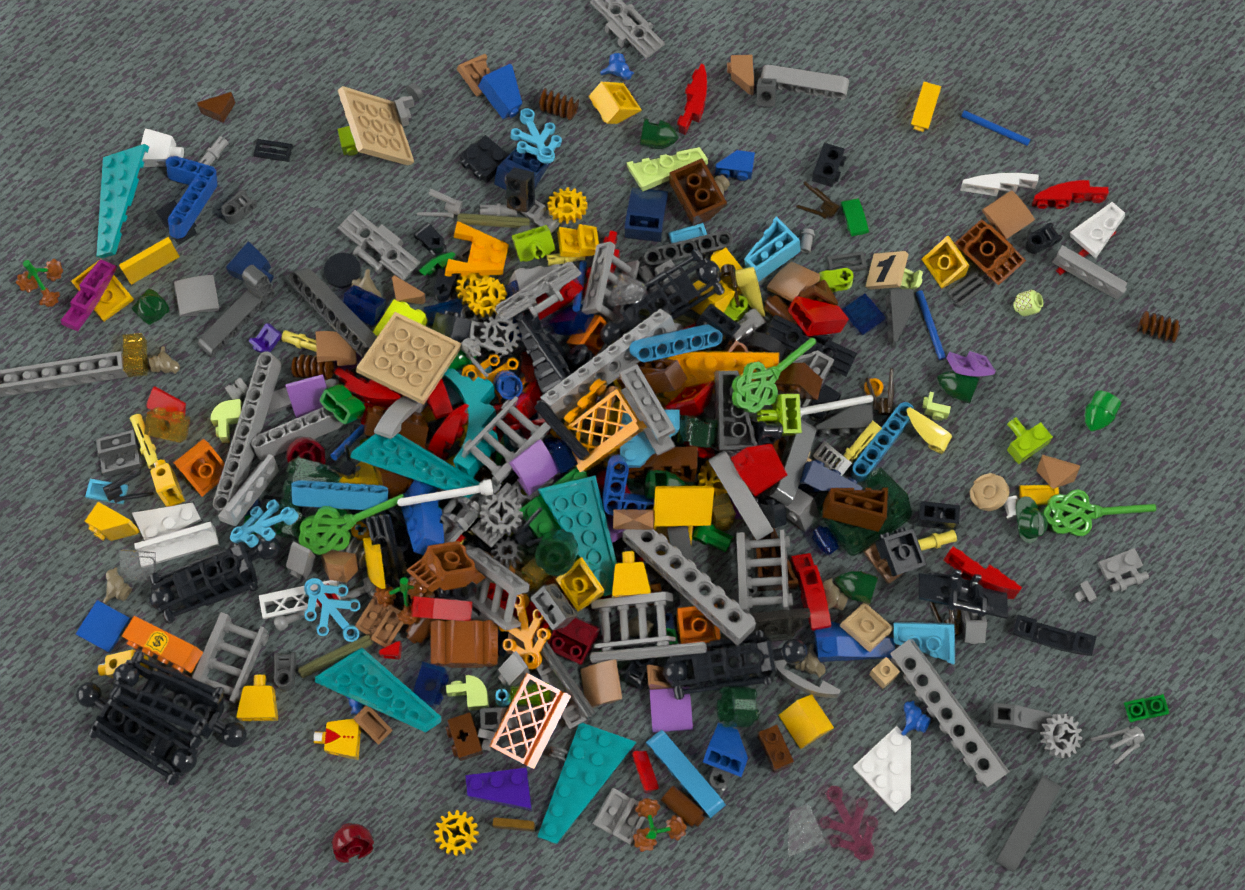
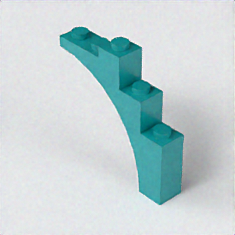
(481, 413)

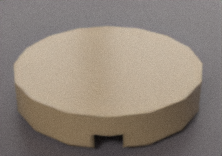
(989, 492)

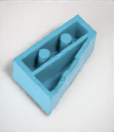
(773, 249)

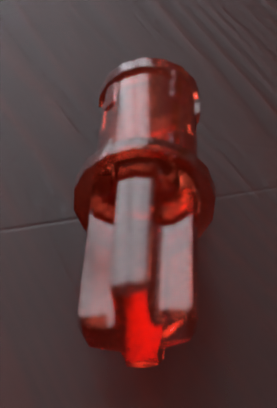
(527, 367)

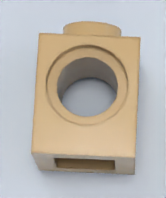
(884, 673)

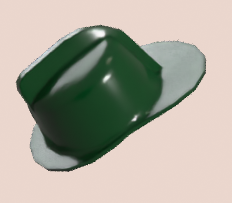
(151, 307)
(1030, 520)

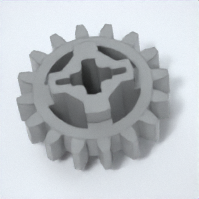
(494, 324)
(492, 514)
(1061, 735)

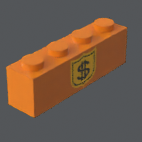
(162, 644)

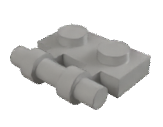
(1122, 564)

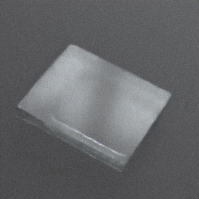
(137, 565)

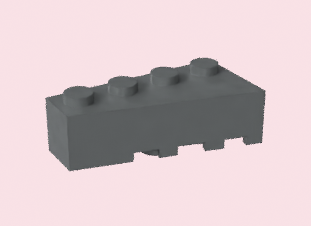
(733, 423)

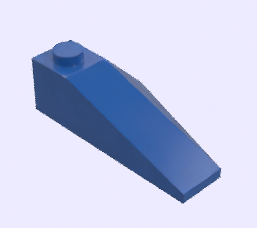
(838, 645)

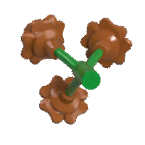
(29, 281)
(387, 596)
(646, 837)

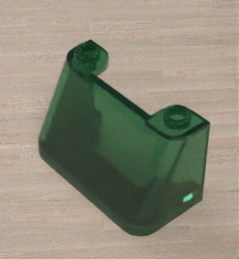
(857, 539)

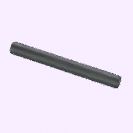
(566, 679)

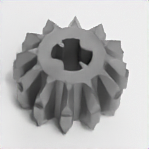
(506, 547)

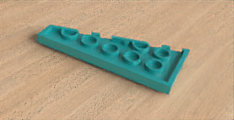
(117, 193)
(412, 461)
(580, 511)
(371, 684)
(586, 769)

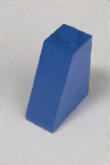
(502, 91)
(726, 750)

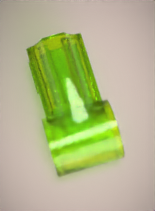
(534, 699)

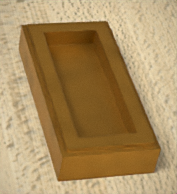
(514, 824)

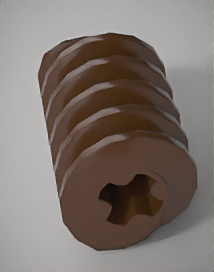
(557, 105)
(1159, 326)
(309, 367)

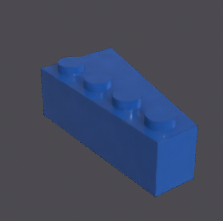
(423, 518)

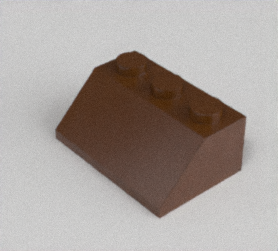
(697, 191)

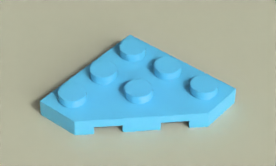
(639, 448)

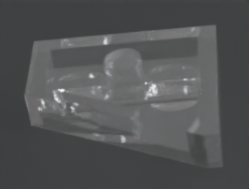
(803, 831)

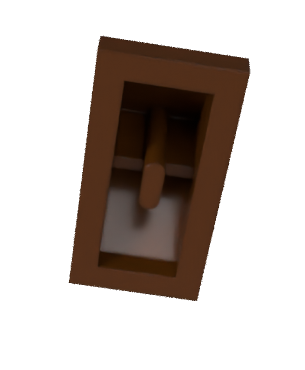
(217, 107)

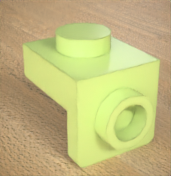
(911, 279)
(935, 410)

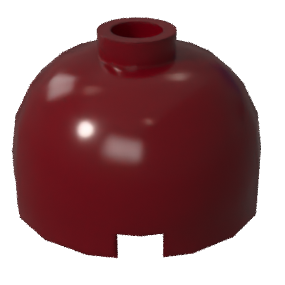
(307, 449)
(352, 841)

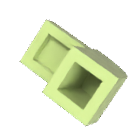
(225, 414)
(474, 689)

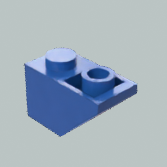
(737, 165)

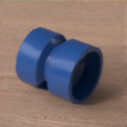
(508, 384)

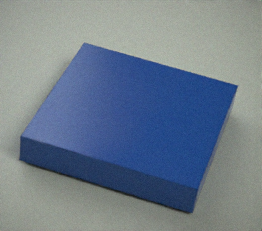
(103, 626)

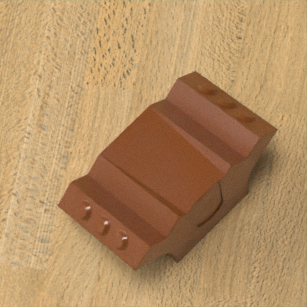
(990, 251)
(445, 567)
(464, 643)

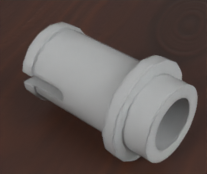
(806, 241)

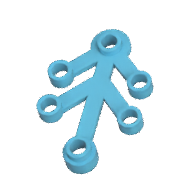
(544, 153)
(241, 533)
(330, 606)

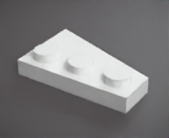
(1098, 229)
(166, 520)

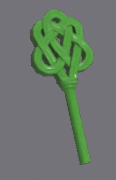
(764, 389)
(1083, 505)
(328, 521)

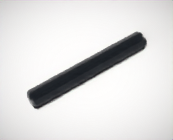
(562, 431)

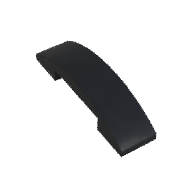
(1054, 637)

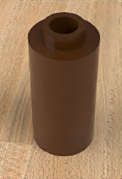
(777, 306)
(683, 807)

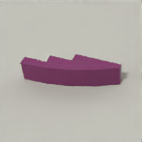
(89, 295)

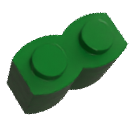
(342, 404)

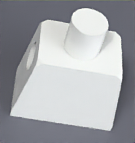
(160, 148)

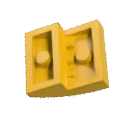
(577, 242)
(374, 563)

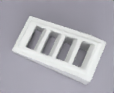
(842, 466)

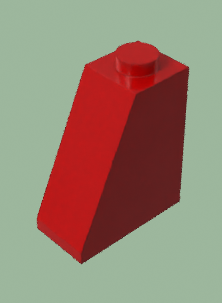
(817, 317)

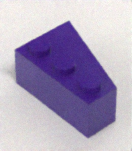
(501, 788)

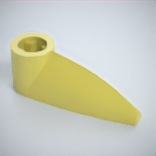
(750, 289)
(931, 432)

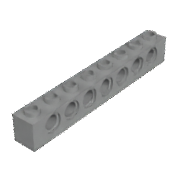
(605, 365)
(61, 373)
(690, 590)
(960, 717)

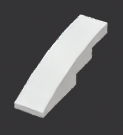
(992, 183)

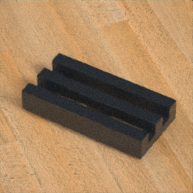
(289, 147)

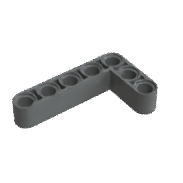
(239, 313)

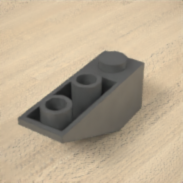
(900, 307)
(851, 420)
(492, 717)
(1017, 718)

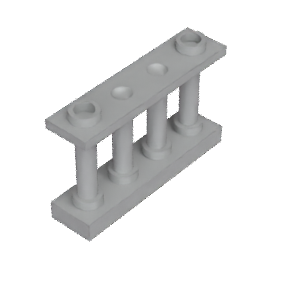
(598, 280)
(647, 409)
(502, 472)
(745, 563)
(504, 580)
(622, 604)
(217, 644)

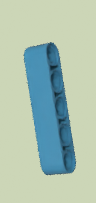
(668, 341)
(876, 448)
(338, 495)
(686, 773)

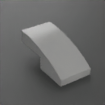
(540, 216)

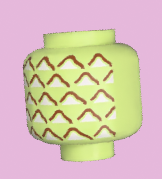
(1028, 303)

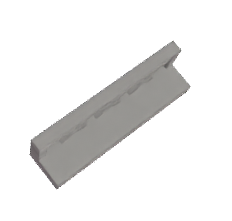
(1090, 272)
(249, 491)

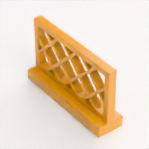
(614, 442)

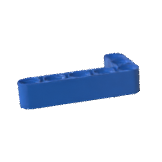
(202, 184)
(618, 493)

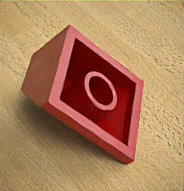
(692, 399)
(759, 467)

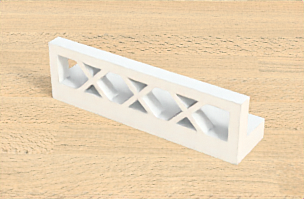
(181, 542)
(287, 595)

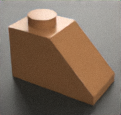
(742, 72)
(339, 565)

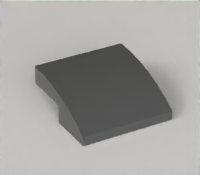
(118, 453)

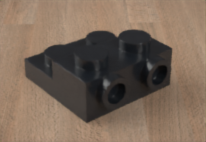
(483, 158)
(900, 551)

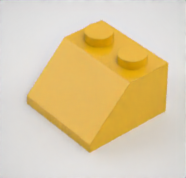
(614, 102)
(109, 524)

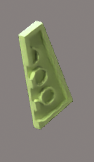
(656, 171)

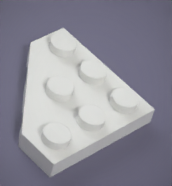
(889, 769)

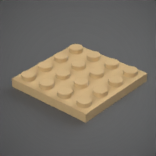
(375, 126)
(409, 358)

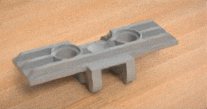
(626, 28)
(382, 241)
(546, 284)
(514, 492)
(465, 518)

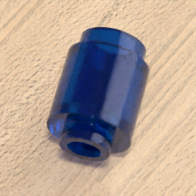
(825, 540)

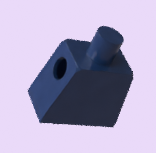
(248, 256)

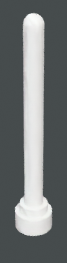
(836, 405)
(484, 488)

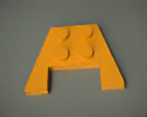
(486, 253)

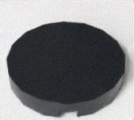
(342, 270)

